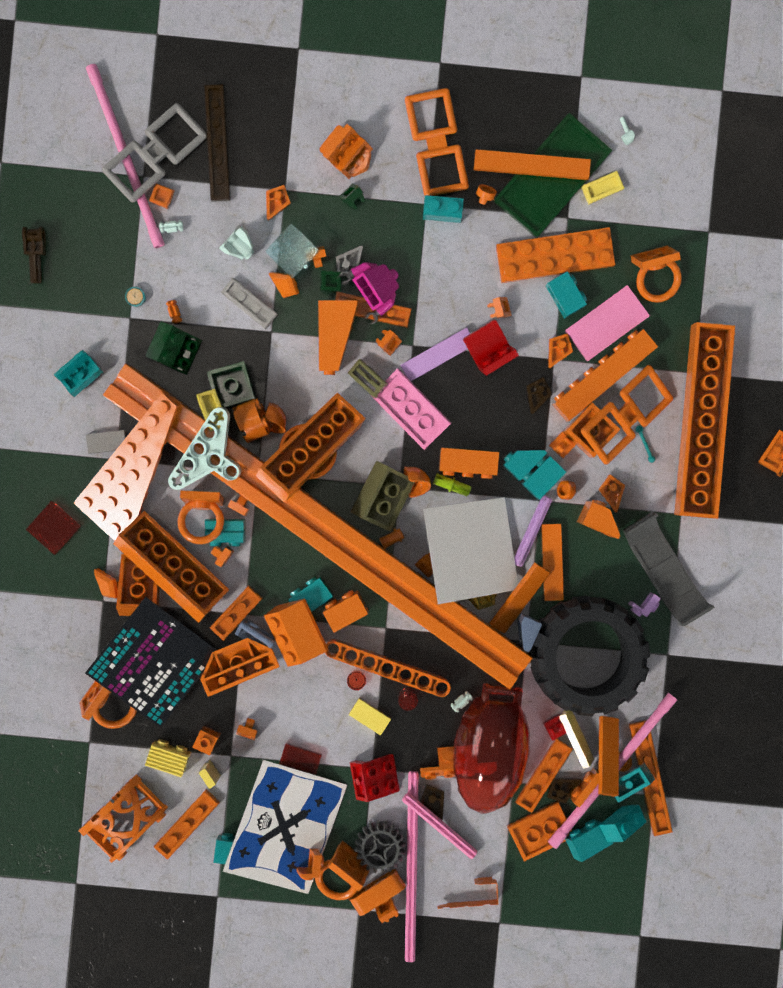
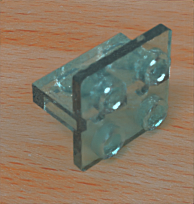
(292, 251)

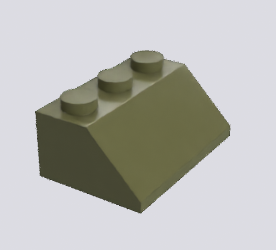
(382, 496)

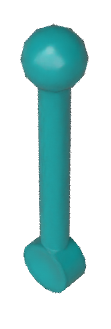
(639, 429)

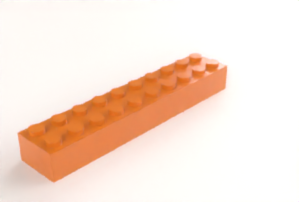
(704, 420)

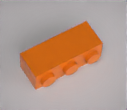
(468, 462)

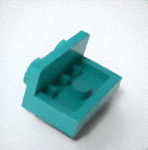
(78, 373)

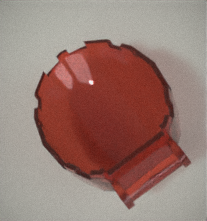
(491, 750)

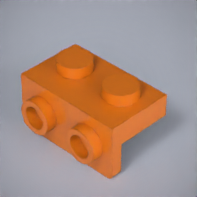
(586, 787)

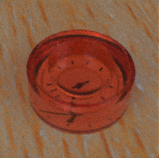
(356, 680)

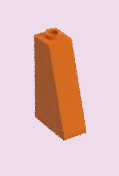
(335, 326)

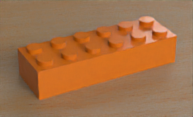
(310, 447)
(171, 566)

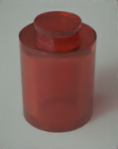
(407, 699)

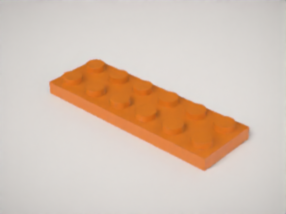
(555, 255)

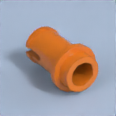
(392, 538)

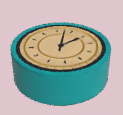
(135, 296)

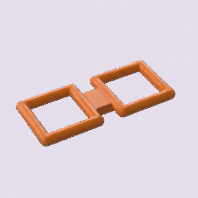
(436, 142)
(627, 414)

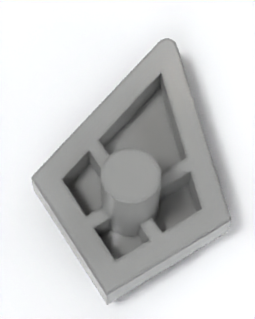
(349, 260)

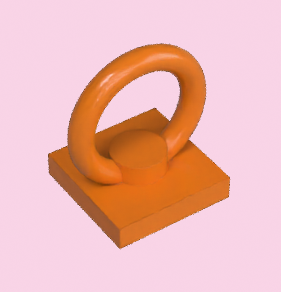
(655, 260)
(201, 501)
(94, 700)
(348, 868)

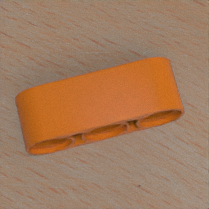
(377, 892)

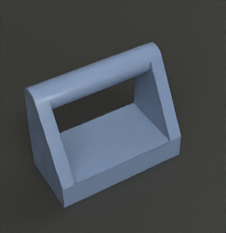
(253, 631)
(527, 631)

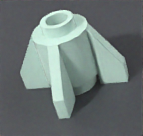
(238, 244)

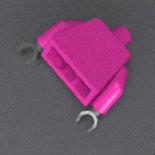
(376, 285)

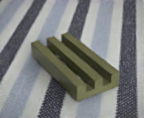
(379, 388)

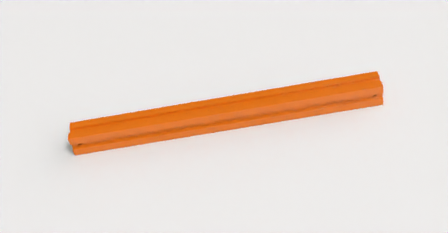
(337, 540)

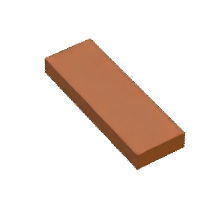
(236, 613)

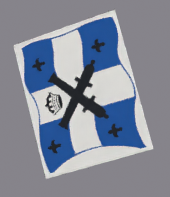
(281, 823)

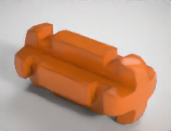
(174, 311)

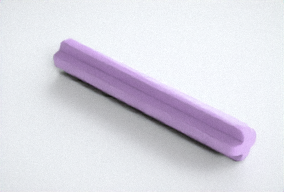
(532, 530)

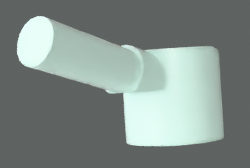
(629, 135)

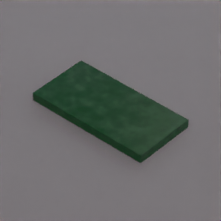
(539, 199)

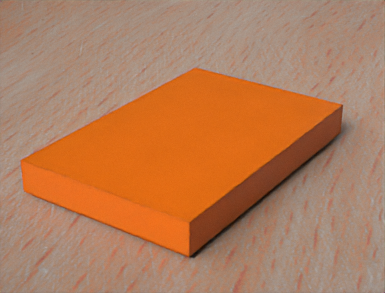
(535, 830)

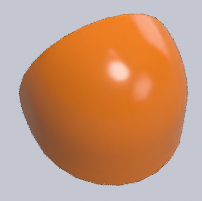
(276, 417)
(421, 479)

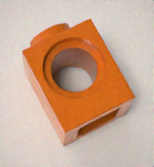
(206, 740)

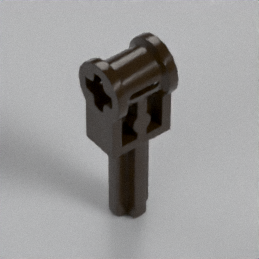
(34, 246)

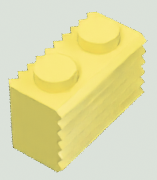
(168, 757)

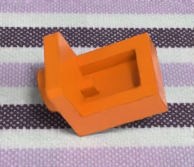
(315, 862)

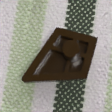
(537, 394)
(562, 788)
(434, 800)

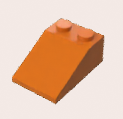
(134, 587)

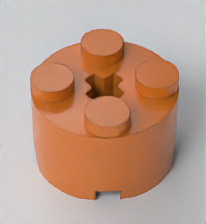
(251, 420)

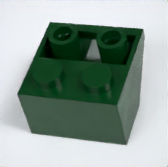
(173, 347)

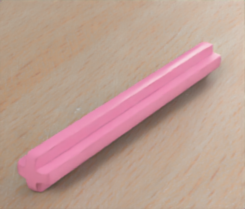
(439, 825)

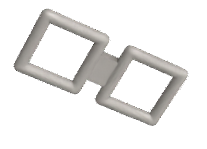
(154, 152)

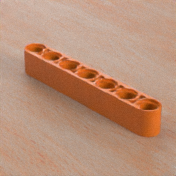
(394, 674)

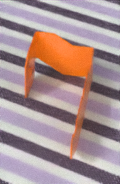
(480, 881)

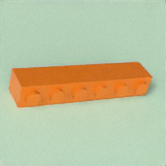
(605, 375)

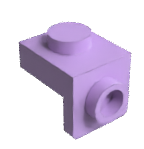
(649, 605)

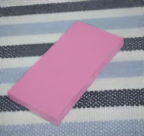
(607, 323)
(412, 409)

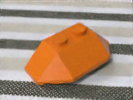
(236, 665)

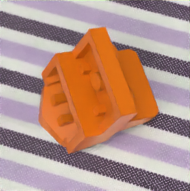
(347, 151)

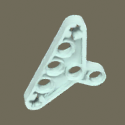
(201, 462)

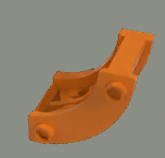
(97, 829)

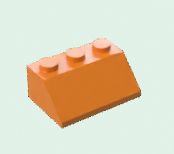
(296, 632)

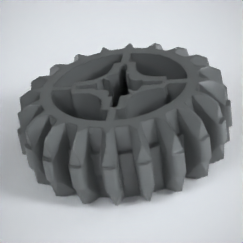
(387, 843)

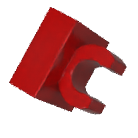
(554, 727)

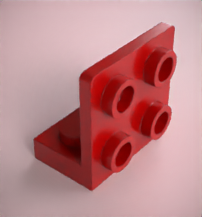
(489, 347)
(374, 778)

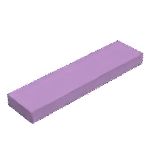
(435, 355)

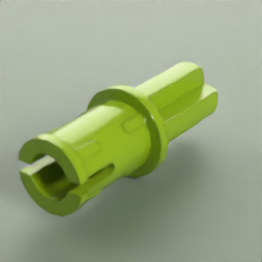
(452, 485)

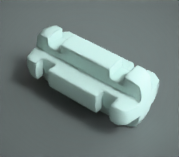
(171, 226)
(461, 701)

